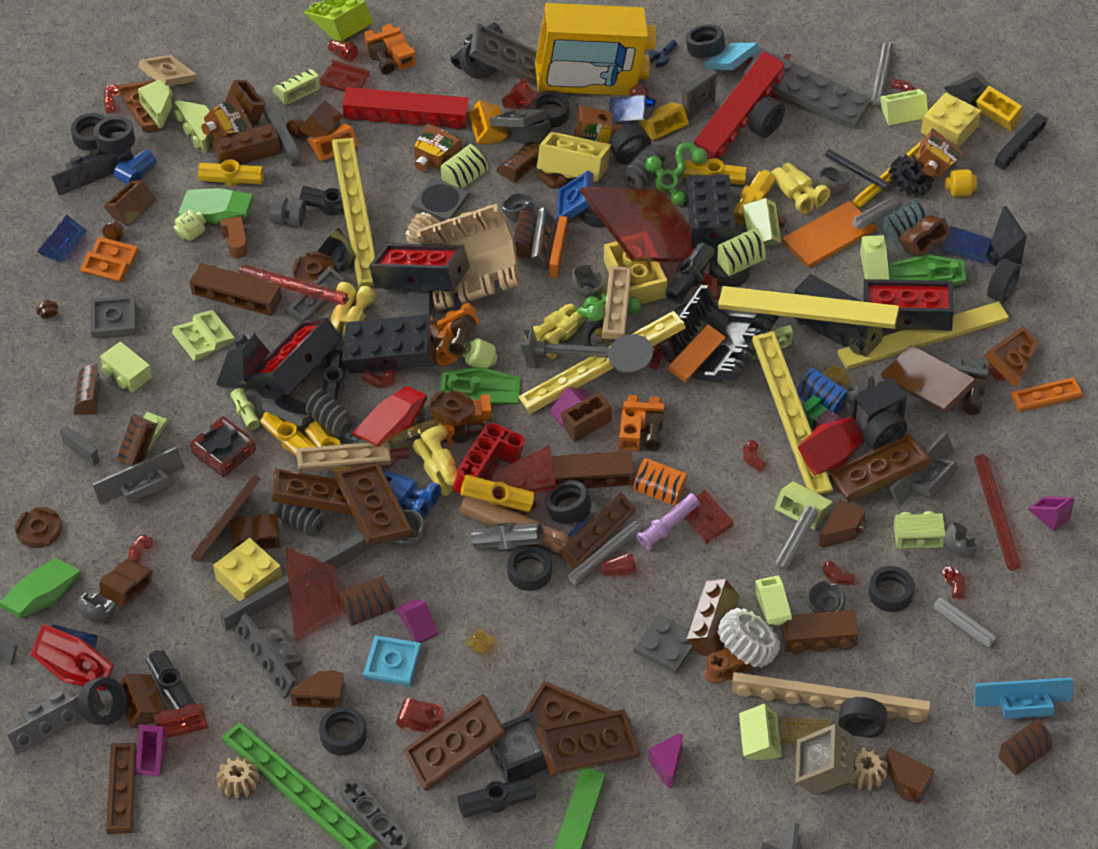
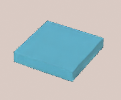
(732, 56)
(392, 660)

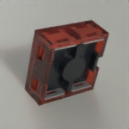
(223, 446)

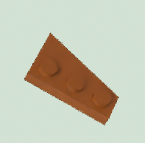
(130, 95)
(1013, 354)

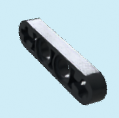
(1020, 140)

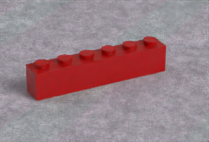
(405, 107)
(737, 108)

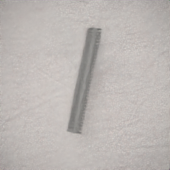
(882, 72)
(604, 553)

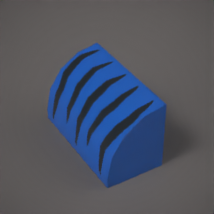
(817, 384)

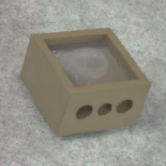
(825, 759)

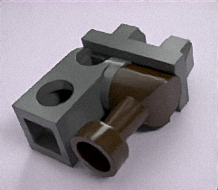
(972, 404)

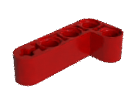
(491, 443)

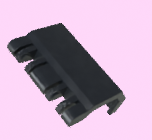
(739, 329)

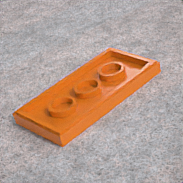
(826, 235)

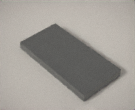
(504, 53)

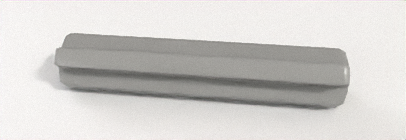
(875, 213)
(796, 537)
(965, 622)

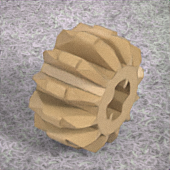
(419, 222)
(873, 775)
(237, 777)

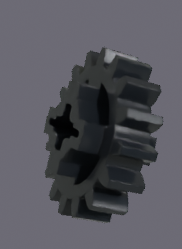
(910, 176)

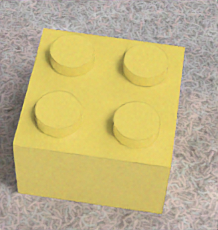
(951, 119)
(246, 570)

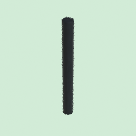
(858, 170)

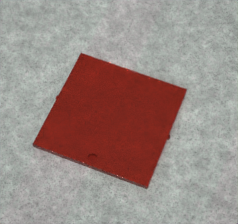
(642, 223)

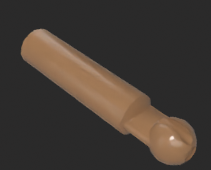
(493, 515)

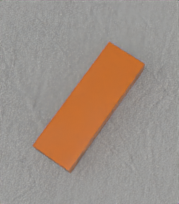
(558, 247)
(696, 353)
(1046, 394)

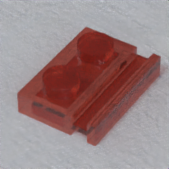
(343, 75)
(708, 518)
(182, 720)

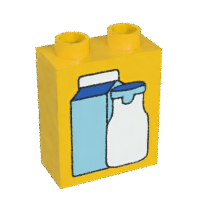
(593, 49)

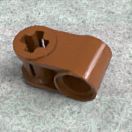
(725, 665)

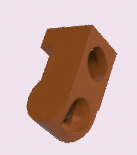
(236, 240)

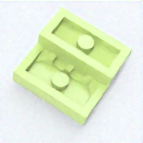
(203, 335)

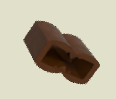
(250, 101)
(924, 235)
(261, 529)
(125, 582)

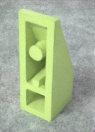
(874, 257)

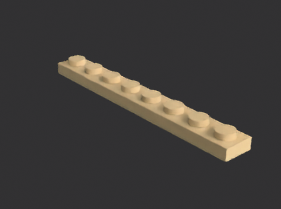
(820, 695)

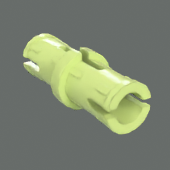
(245, 409)

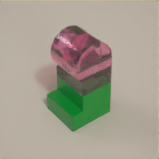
(817, 413)

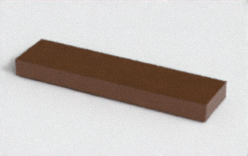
(597, 530)
(121, 788)

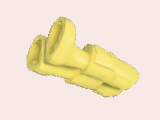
(798, 186)
(342, 313)
(560, 325)
(440, 464)

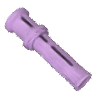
(660, 528)

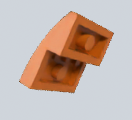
(109, 259)

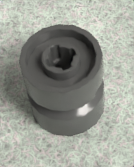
(287, 211)

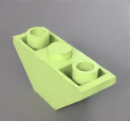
(192, 117)
(773, 600)

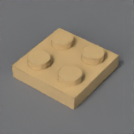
(167, 69)

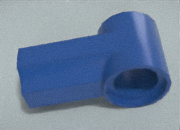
(136, 167)

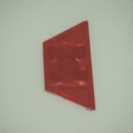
(312, 592)

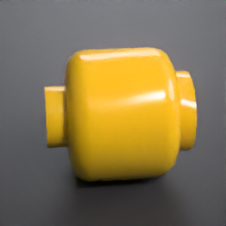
(961, 183)

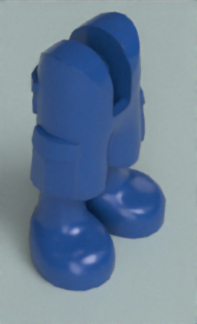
(406, 488)

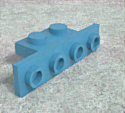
(1024, 697)

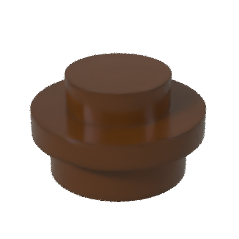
(293, 127)
(113, 231)
(47, 309)

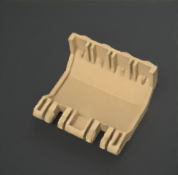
(488, 250)

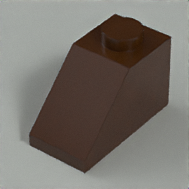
(843, 524)
(320, 690)
(908, 776)

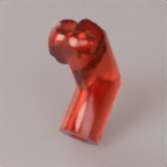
(750, 456)

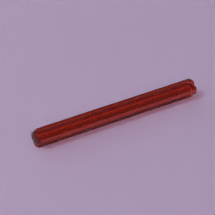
(296, 285)
(997, 512)

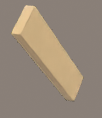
(616, 302)
(342, 456)

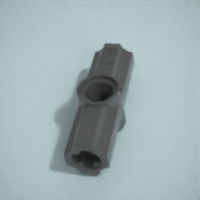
(507, 535)

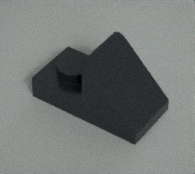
(338, 249)

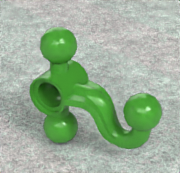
(654, 164)
(595, 309)

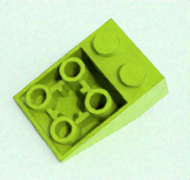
(340, 17)

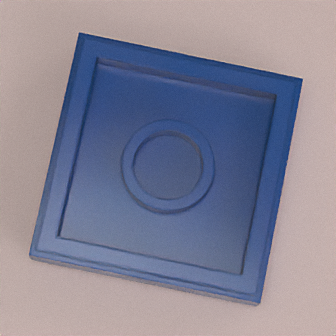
(570, 199)

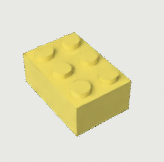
(573, 156)
(647, 278)

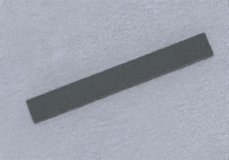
(280, 589)

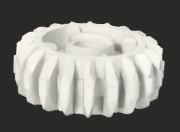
(748, 637)

